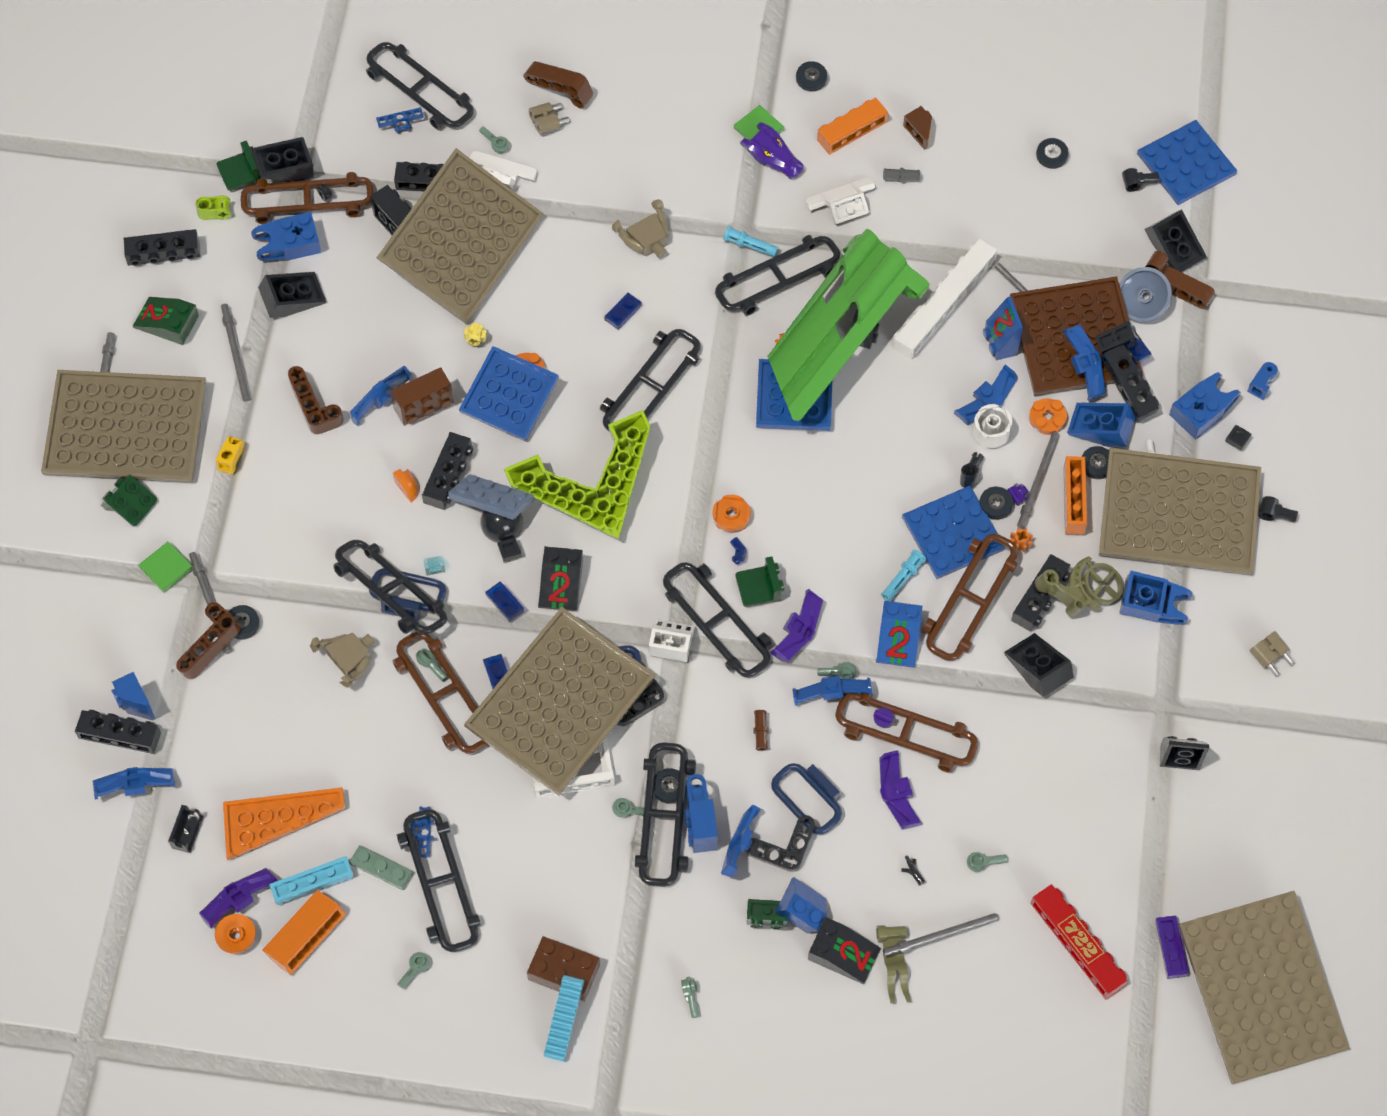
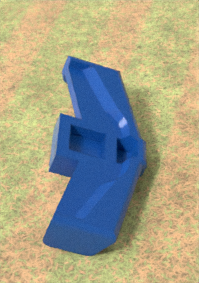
(1087, 361)
(380, 393)
(988, 394)
(832, 688)
(133, 780)
(739, 842)

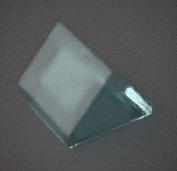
(434, 565)

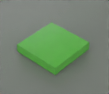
(748, 124)
(165, 566)

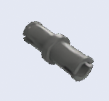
(901, 174)

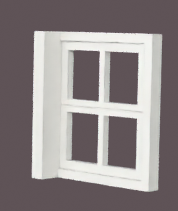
(585, 782)

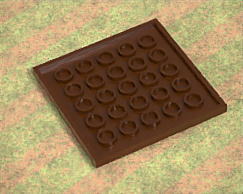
(1049, 311)

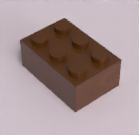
(422, 396)
(558, 959)

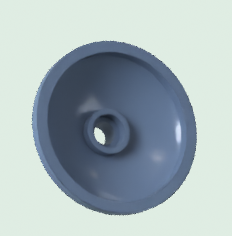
(1136, 285)

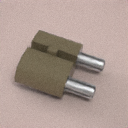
(544, 117)
(1270, 650)

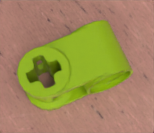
(213, 207)

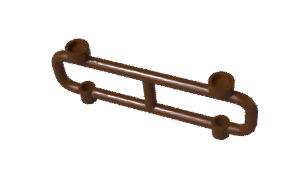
(262, 215)
(933, 627)
(403, 663)
(946, 761)

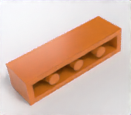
(852, 125)
(1075, 495)

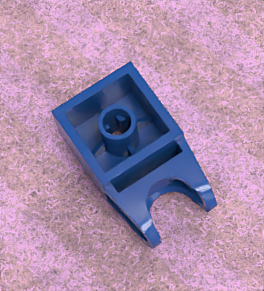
(288, 238)
(1202, 406)
(1158, 599)
(700, 817)

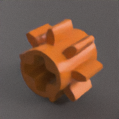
(1026, 539)

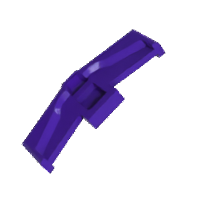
(800, 627)
(896, 791)
(236, 896)

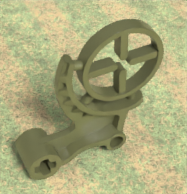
(1078, 592)

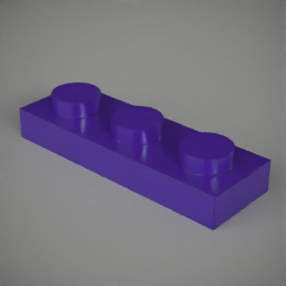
(1171, 947)

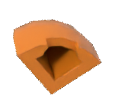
(407, 484)

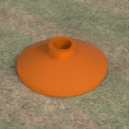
(231, 925)

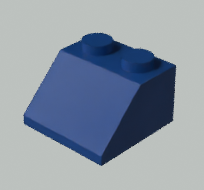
(131, 697)
(802, 906)

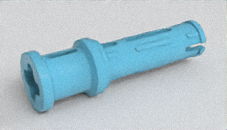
(742, 238)
(908, 569)

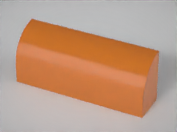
(304, 932)

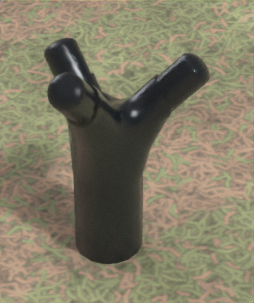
(913, 870)

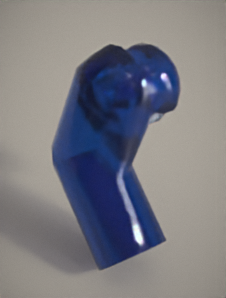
(740, 551)

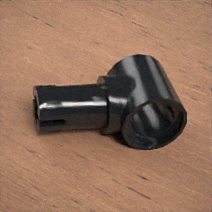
(1134, 180)
(970, 471)
(1271, 510)

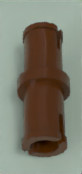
(761, 730)

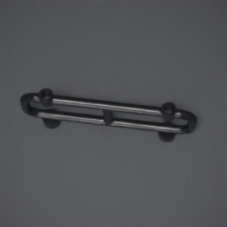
(438, 119)
(747, 305)
(662, 340)
(701, 574)
(407, 622)
(679, 863)
(436, 932)

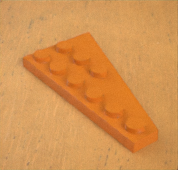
(265, 819)

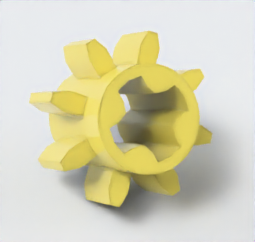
(475, 334)

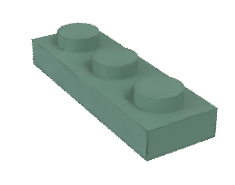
(380, 867)

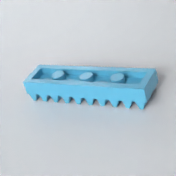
(311, 880)
(564, 1018)

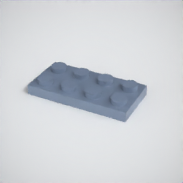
(491, 496)

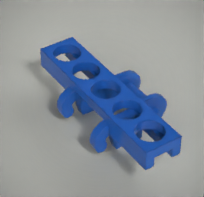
(406, 118)
(425, 821)

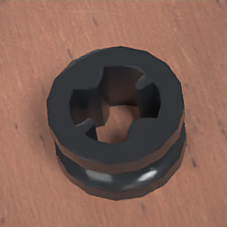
(324, 192)

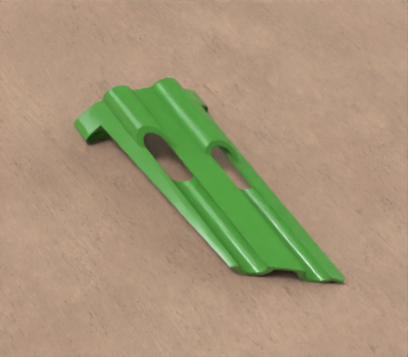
(811, 347)

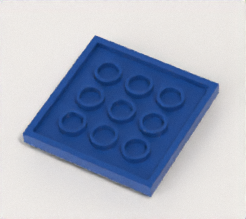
(1187, 162)
(509, 393)
(774, 412)
(948, 528)

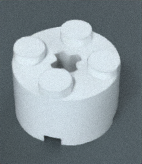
(992, 426)

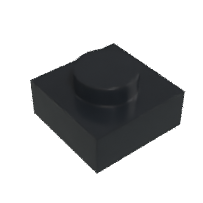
(1238, 437)
(509, 549)

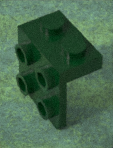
(239, 169)
(129, 500)
(760, 584)
(763, 913)

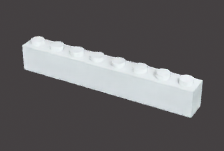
(944, 299)

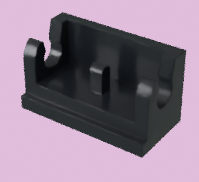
(1116, 336)
(185, 829)

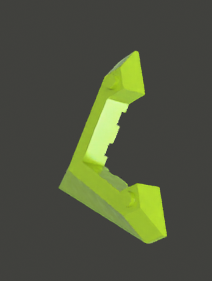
(599, 507)

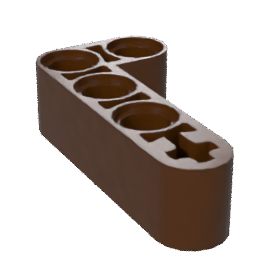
(560, 80)
(1182, 285)
(308, 399)
(205, 643)

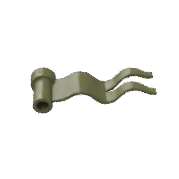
(894, 962)

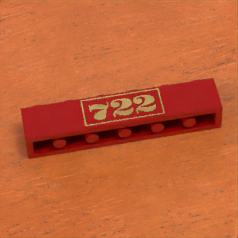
(1079, 942)

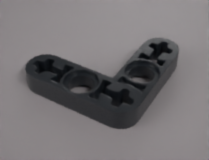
(652, 688)
(791, 851)

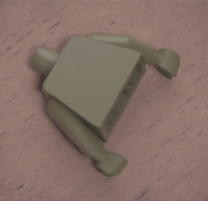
(648, 234)
(347, 654)

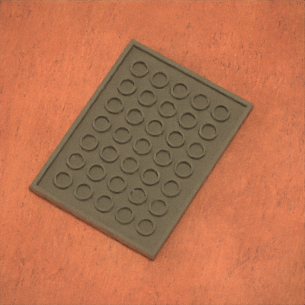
(460, 236)
(124, 425)
(1180, 511)
(559, 701)
(1263, 987)

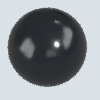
(500, 528)

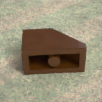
(919, 125)

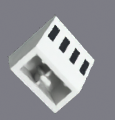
(671, 640)

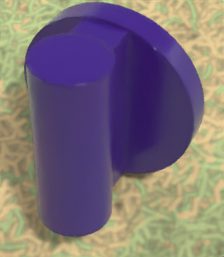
(1018, 493)
(883, 717)

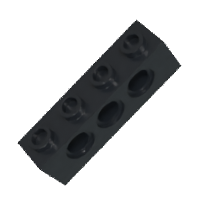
(405, 181)
(154, 242)
(1128, 392)
(453, 445)
(1030, 618)
(106, 735)

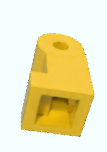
(229, 455)

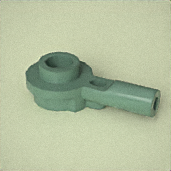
(499, 144)
(426, 658)
(845, 670)
(623, 808)
(978, 861)
(418, 963)
(689, 987)

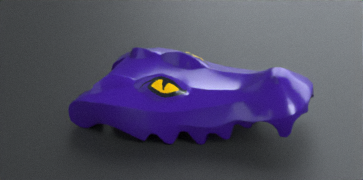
(772, 151)

